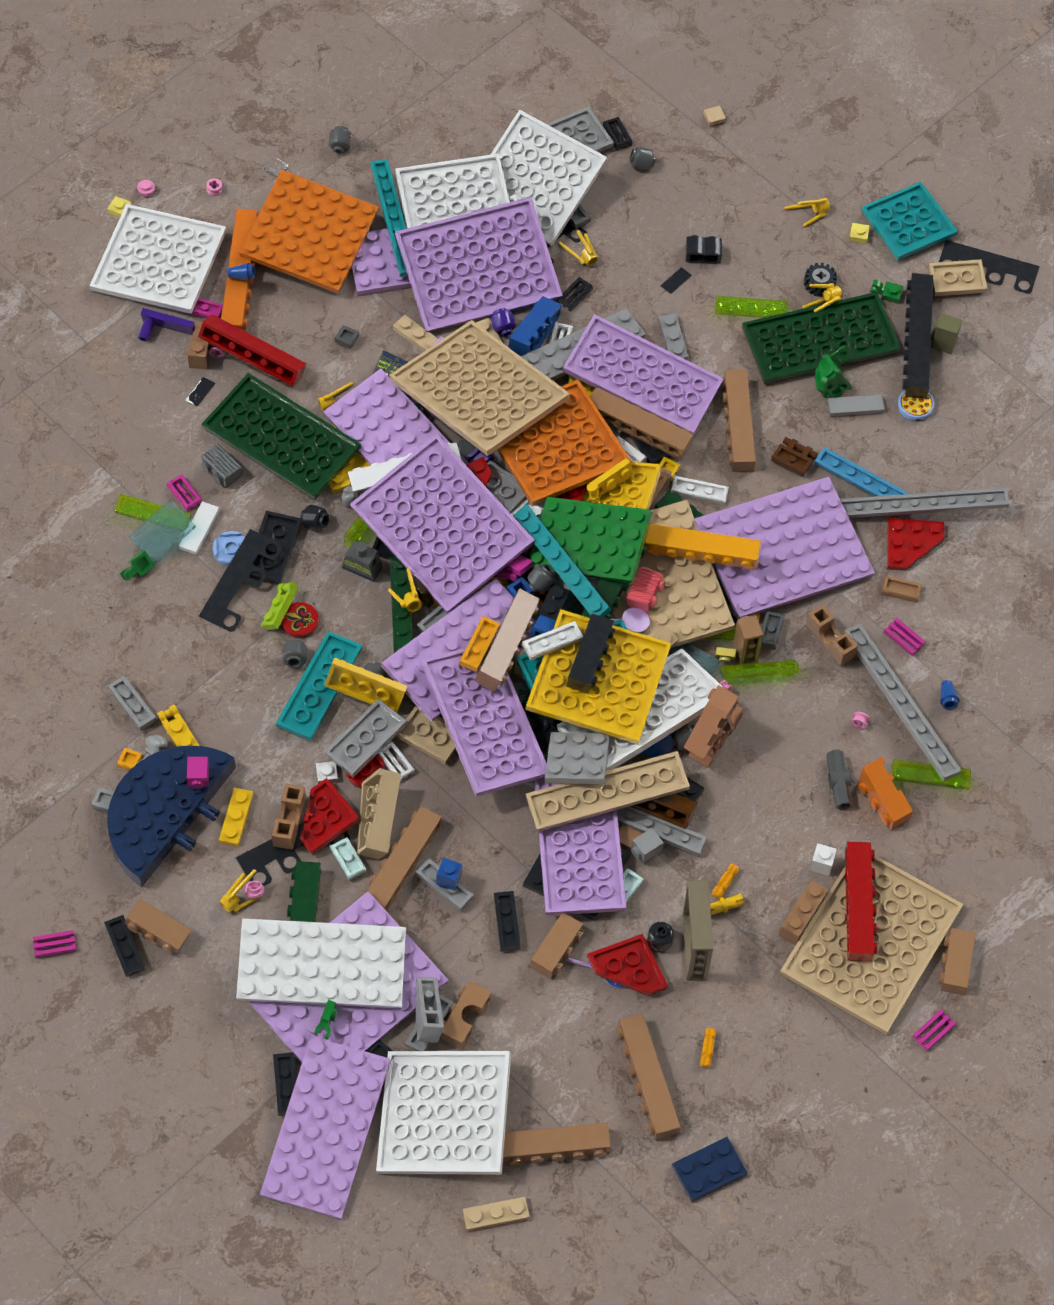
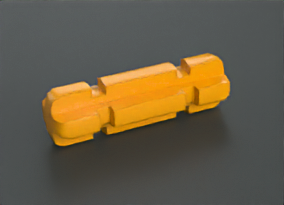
(725, 881)
(708, 1046)

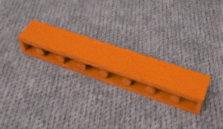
(236, 290)

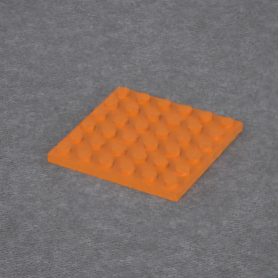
(309, 231)
(563, 449)

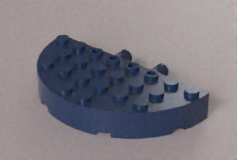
(157, 807)

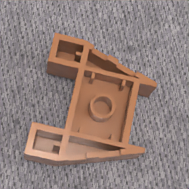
(715, 723)

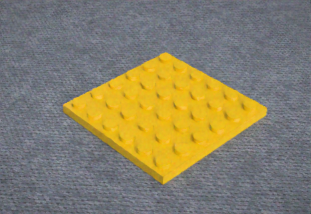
(623, 687)

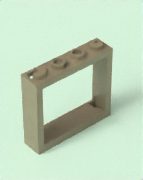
(697, 930)

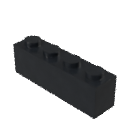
(590, 652)

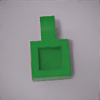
(889, 291)
(139, 564)
(329, 1014)

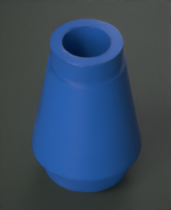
(242, 272)
(949, 697)

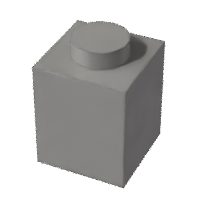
(647, 845)

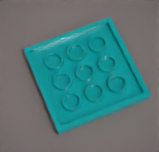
(909, 221)

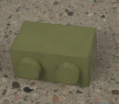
(945, 333)

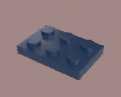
(709, 1169)

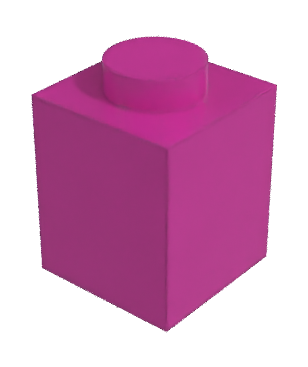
(197, 772)

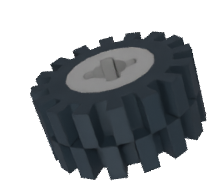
(815, 273)

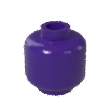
(503, 321)

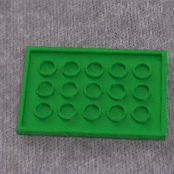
(598, 537)

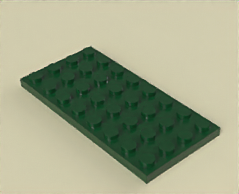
(798, 339)
(281, 436)

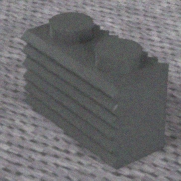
(221, 465)

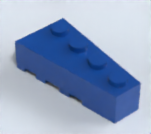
(535, 326)

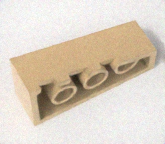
(377, 813)

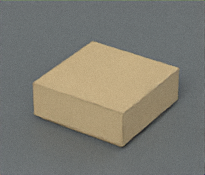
(714, 115)

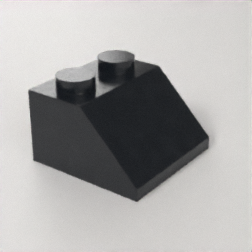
(558, 599)

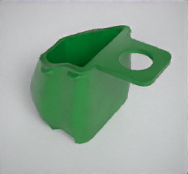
(829, 377)

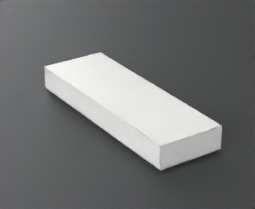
(699, 490)
(203, 521)
(552, 640)

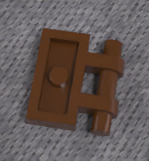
(793, 460)

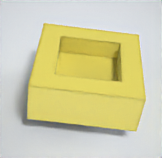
(117, 206)
(859, 233)
(725, 654)

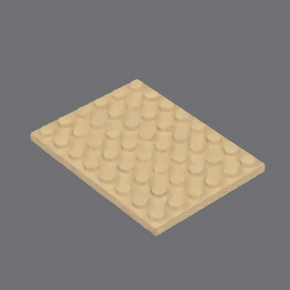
(479, 387)
(691, 595)
(909, 931)

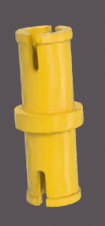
(726, 904)

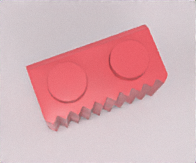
(644, 589)

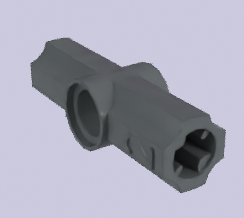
(839, 779)

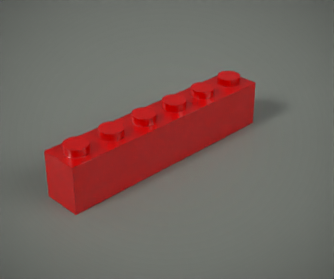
(252, 350)
(860, 901)

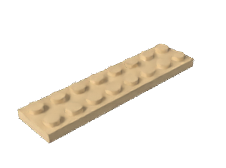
(622, 788)

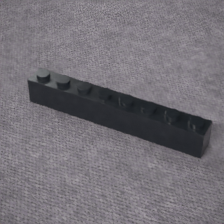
(919, 336)

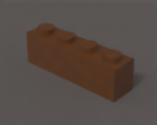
(670, 808)

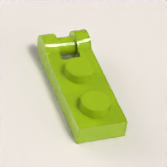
(280, 605)

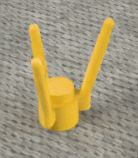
(819, 206)
(588, 255)
(832, 295)
(328, 400)
(411, 599)
(230, 899)

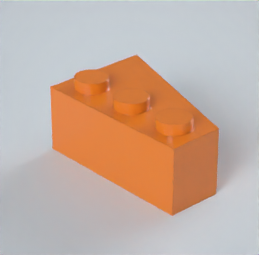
(883, 795)

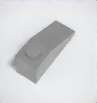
(428, 1010)

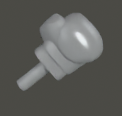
(347, 496)
(155, 744)

